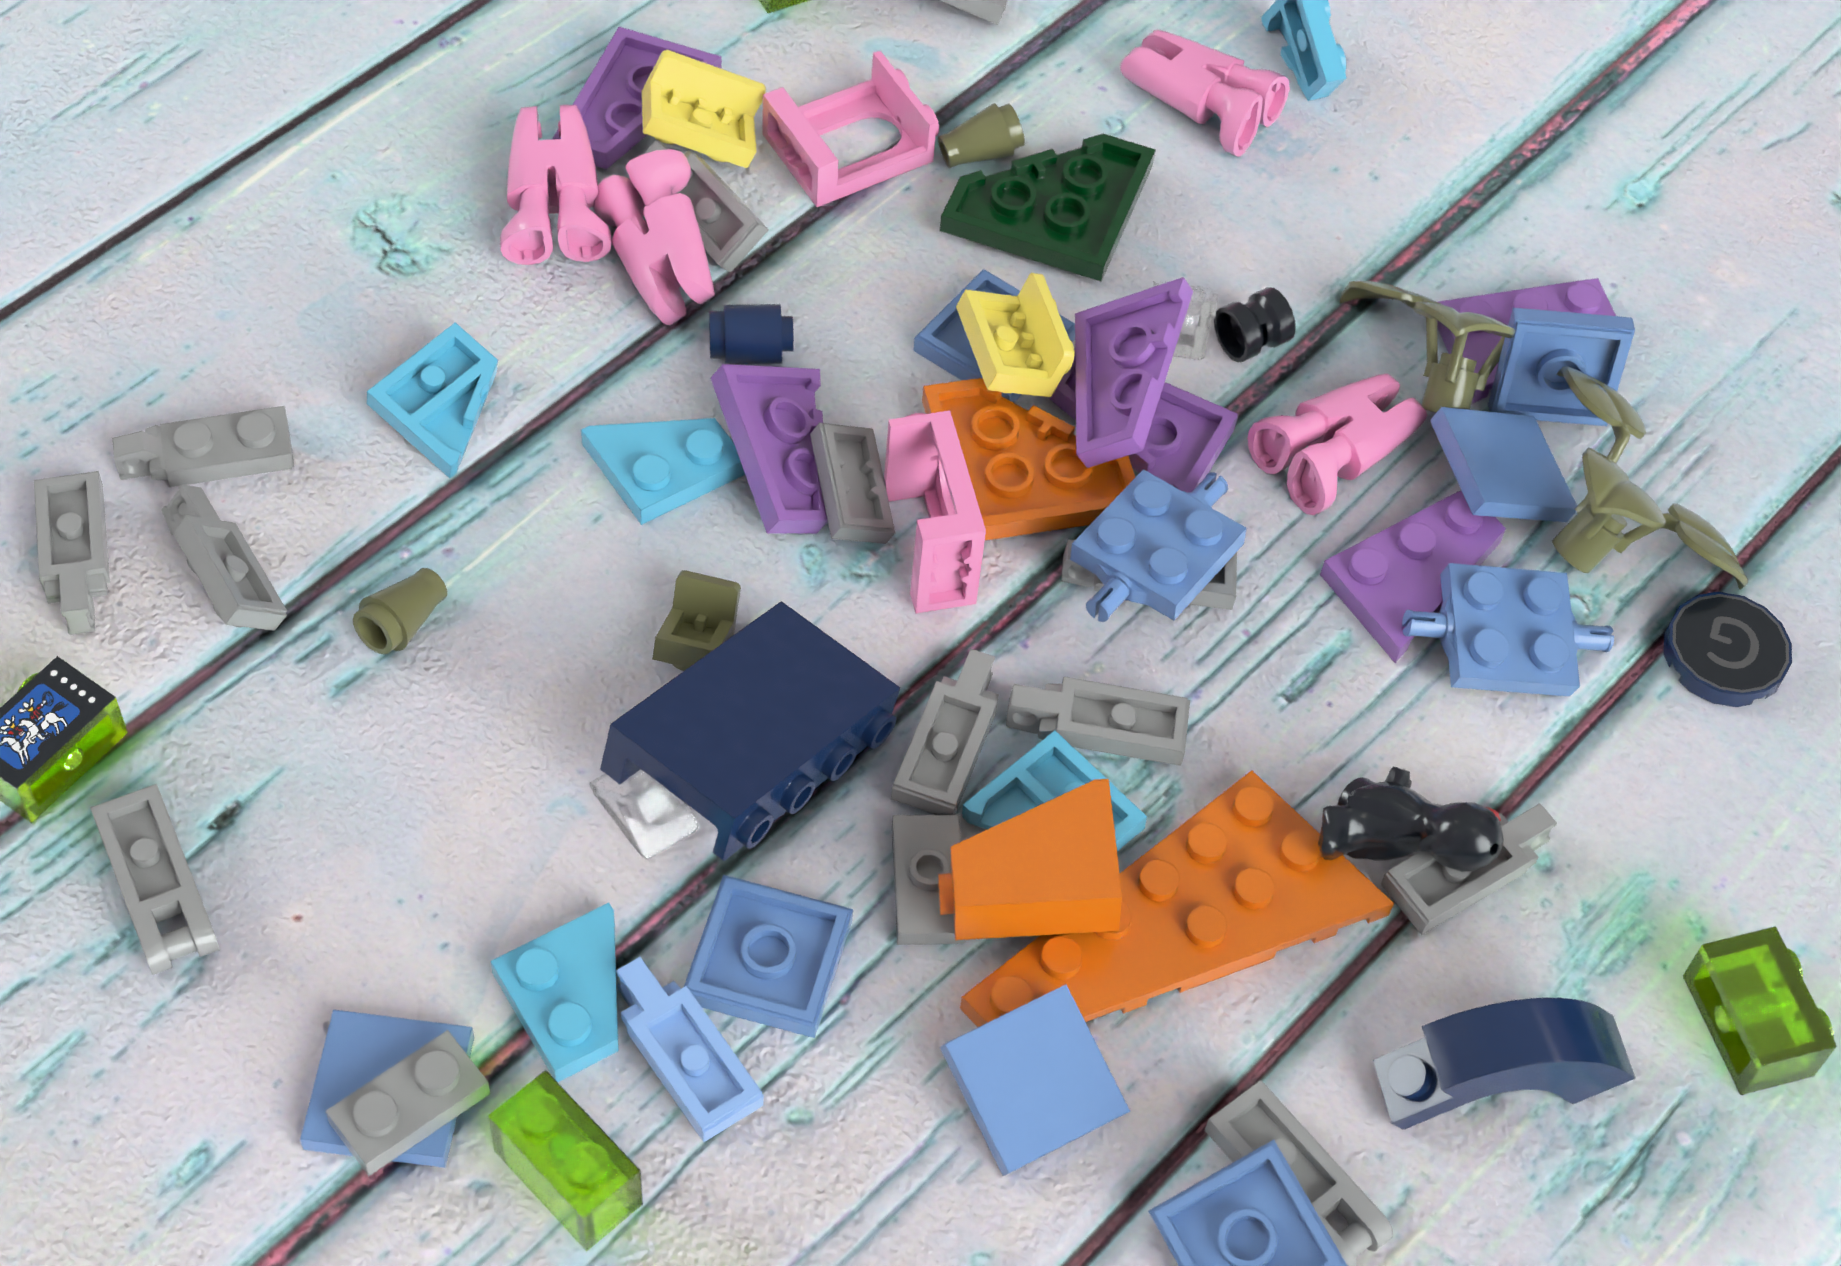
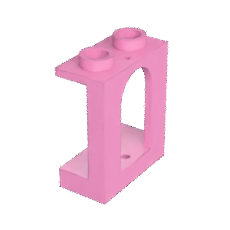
(797, 130)
(949, 545)

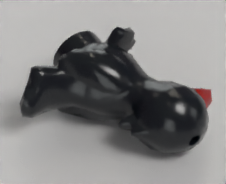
(1394, 821)

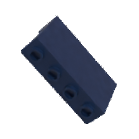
(755, 726)

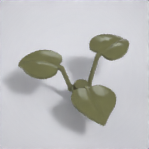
(1453, 378)
(1612, 495)

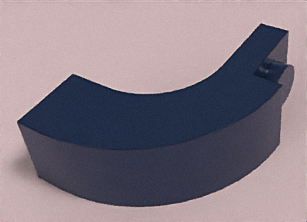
(1501, 1049)

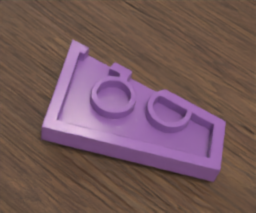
(613, 91)
(1575, 297)
(1122, 368)
(771, 426)
(1182, 437)
(1404, 566)

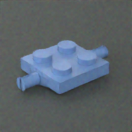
(1157, 545)
(1508, 630)

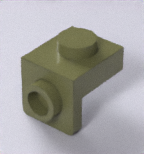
(699, 619)

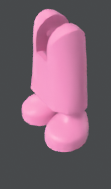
(1206, 83)
(548, 180)
(667, 246)
(1343, 438)

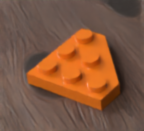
(1024, 462)

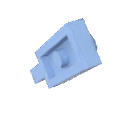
(686, 1051)

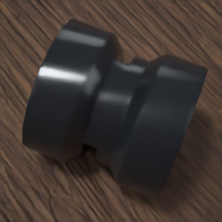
(1258, 323)

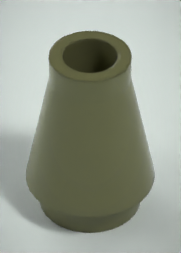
(983, 137)
(397, 612)

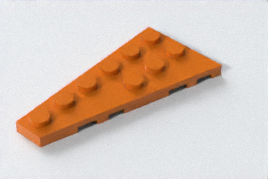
(1195, 909)

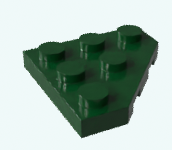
(1054, 206)

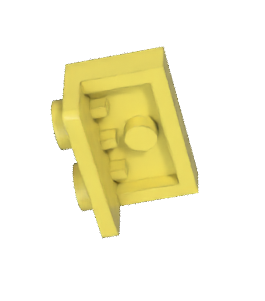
(702, 108)
(1017, 338)

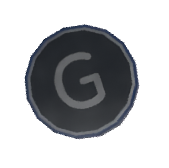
(1727, 648)

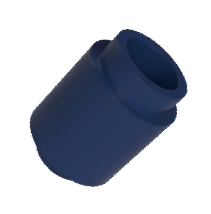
(750, 334)

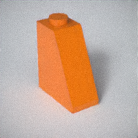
(1038, 871)

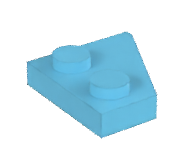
(1312, 50)
(438, 396)
(663, 462)
(1040, 776)
(566, 991)

